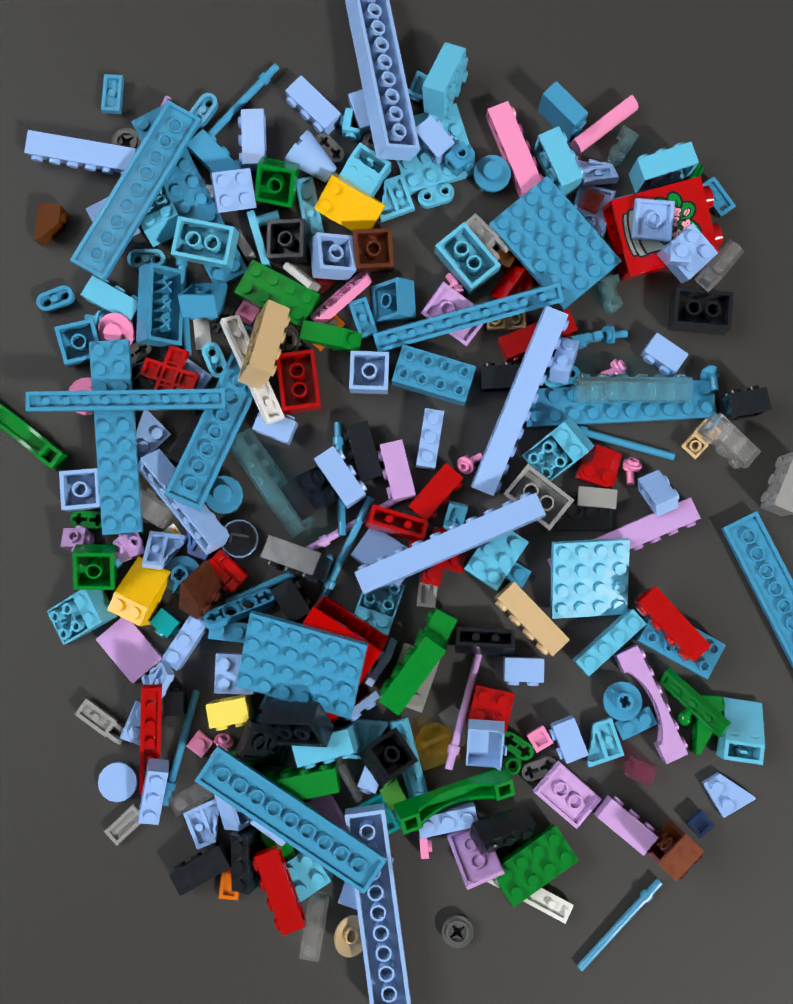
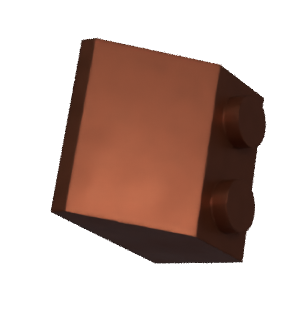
(200, 590)

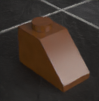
(49, 222)

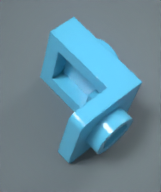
(416, 87)
(346, 122)
(455, 514)

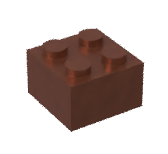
(373, 249)

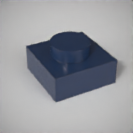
(699, 823)

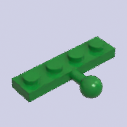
(694, 704)

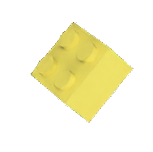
(229, 711)

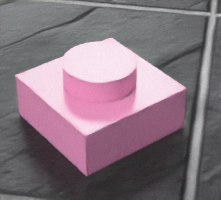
(247, 312)
(539, 738)
(200, 743)
(425, 847)

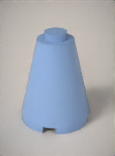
(311, 157)

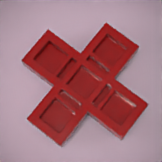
(171, 372)
(433, 575)

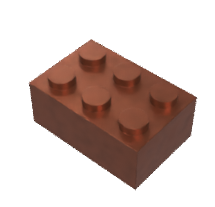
(675, 851)

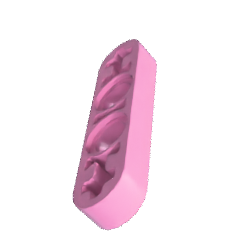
(341, 298)

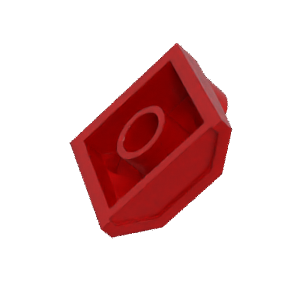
(599, 467)

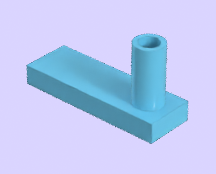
(257, 222)

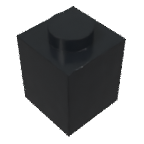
(175, 702)

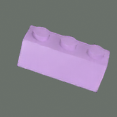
(396, 471)
(626, 824)

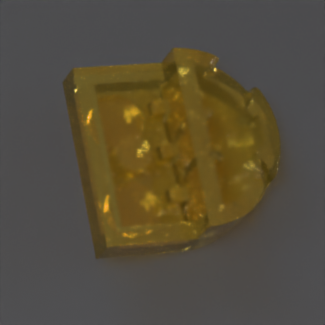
(433, 745)

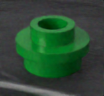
(515, 770)

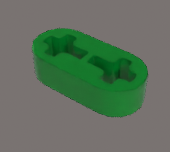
(89, 515)
(519, 741)

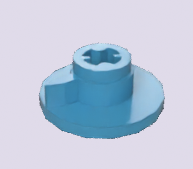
(492, 173)
(225, 495)
(180, 569)
(622, 701)

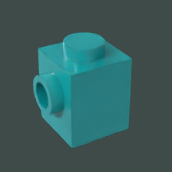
(166, 623)

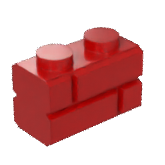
(228, 571)

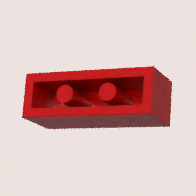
(436, 493)
(396, 523)

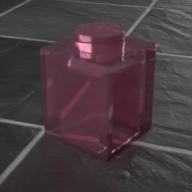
(640, 770)

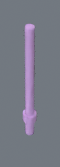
(325, 540)
(454, 748)

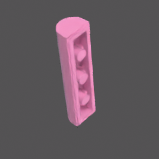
(604, 125)

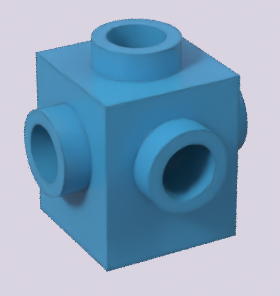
(460, 158)

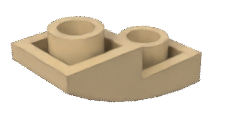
(509, 323)
(694, 443)

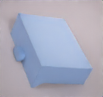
(485, 743)

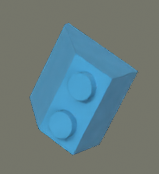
(203, 300)
(393, 301)

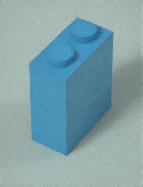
(563, 111)

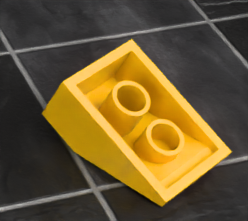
(349, 204)
(139, 593)

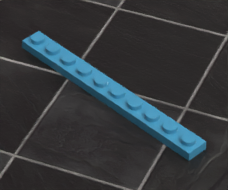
(469, 317)
(125, 400)

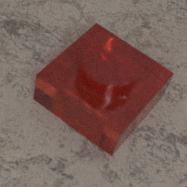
(591, 201)
(326, 285)

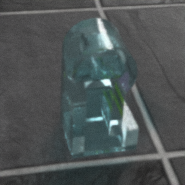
(619, 151)
(608, 293)

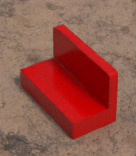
(512, 282)

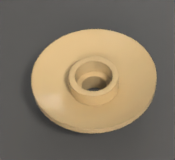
(348, 945)

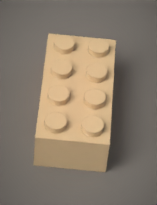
(264, 345)
(531, 618)

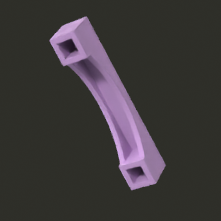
(669, 743)

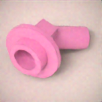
(454, 283)
(618, 367)
(466, 464)
(631, 465)
(224, 741)

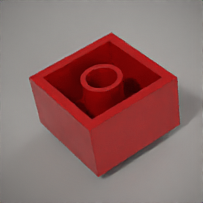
(490, 704)

